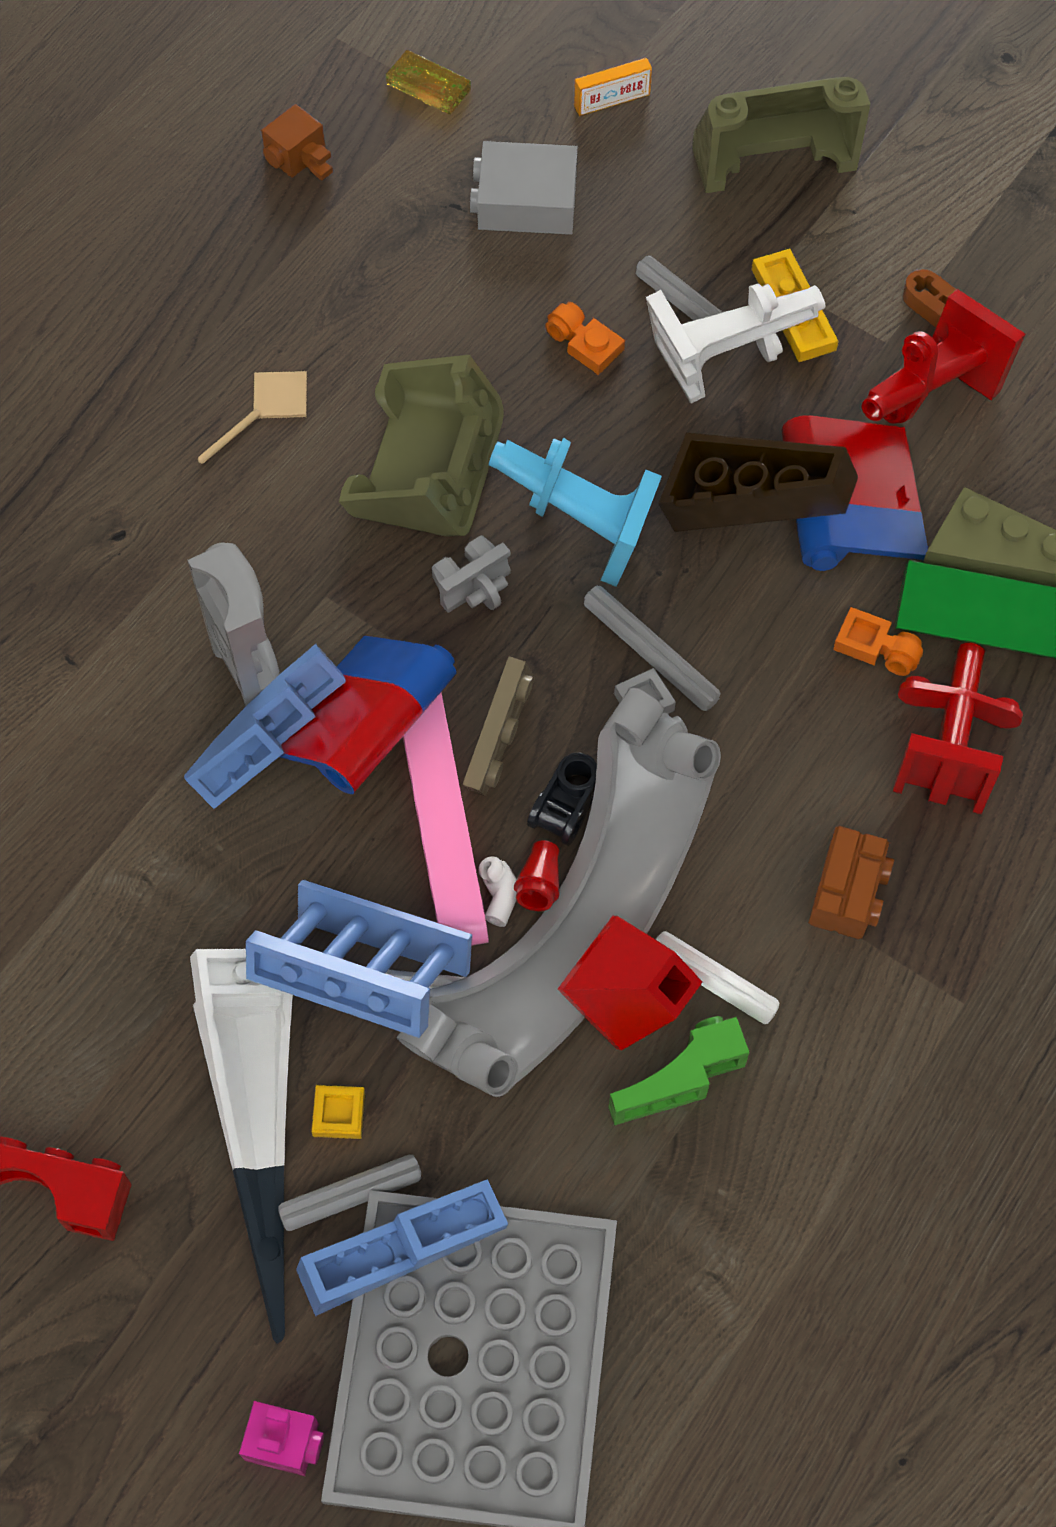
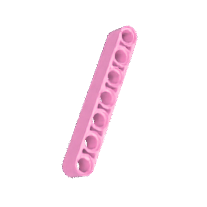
(444, 824)

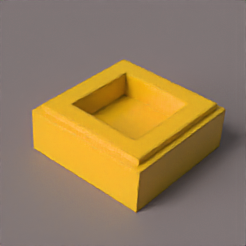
(338, 1112)

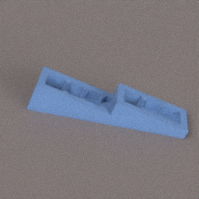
(399, 1247)

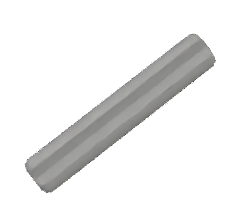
(675, 289)
(349, 1192)

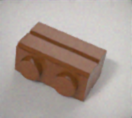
(850, 883)

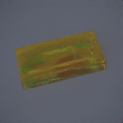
(428, 82)

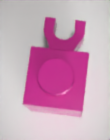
(281, 1439)

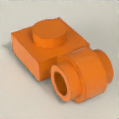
(589, 344)
(867, 636)

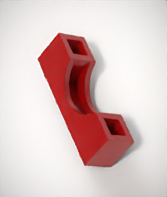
(85, 1195)

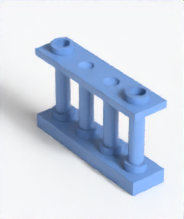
(349, 986)

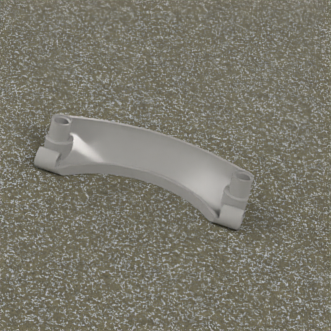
(635, 841)

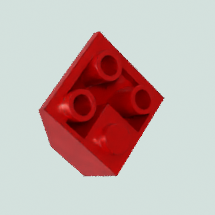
(629, 984)

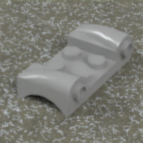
(235, 616)

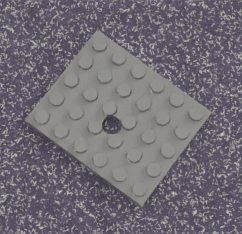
(518, 1423)

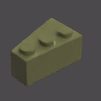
(994, 542)

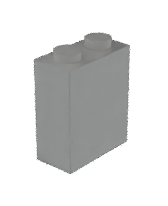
(525, 187)

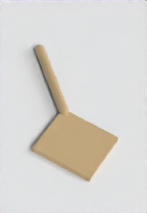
(274, 397)

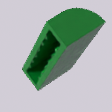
(978, 609)

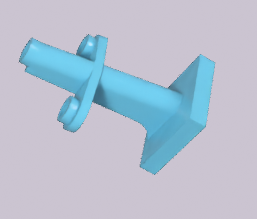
(610, 515)

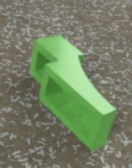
(711, 1051)

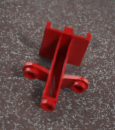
(966, 345)
(947, 762)

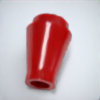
(539, 879)

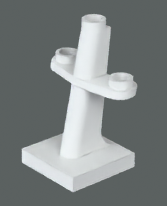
(693, 343)

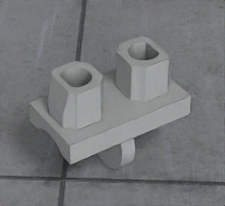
(477, 580)

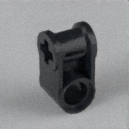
(563, 805)

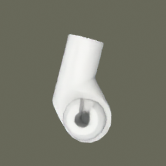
(500, 883)

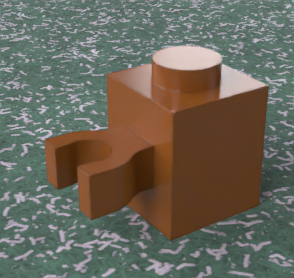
(295, 143)

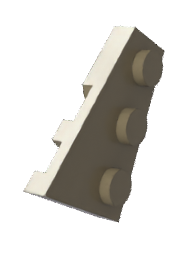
(499, 726)

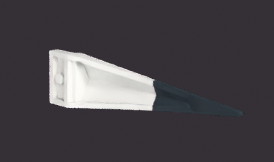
(247, 1058)

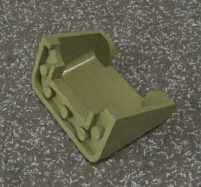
(818, 114)
(433, 447)

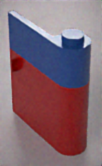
(885, 504)
(368, 714)

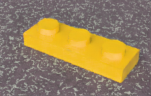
(785, 277)

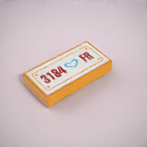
(612, 86)

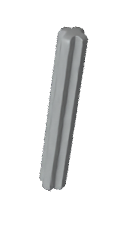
(652, 648)

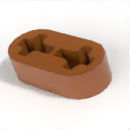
(927, 304)

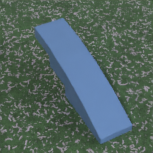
(263, 725)

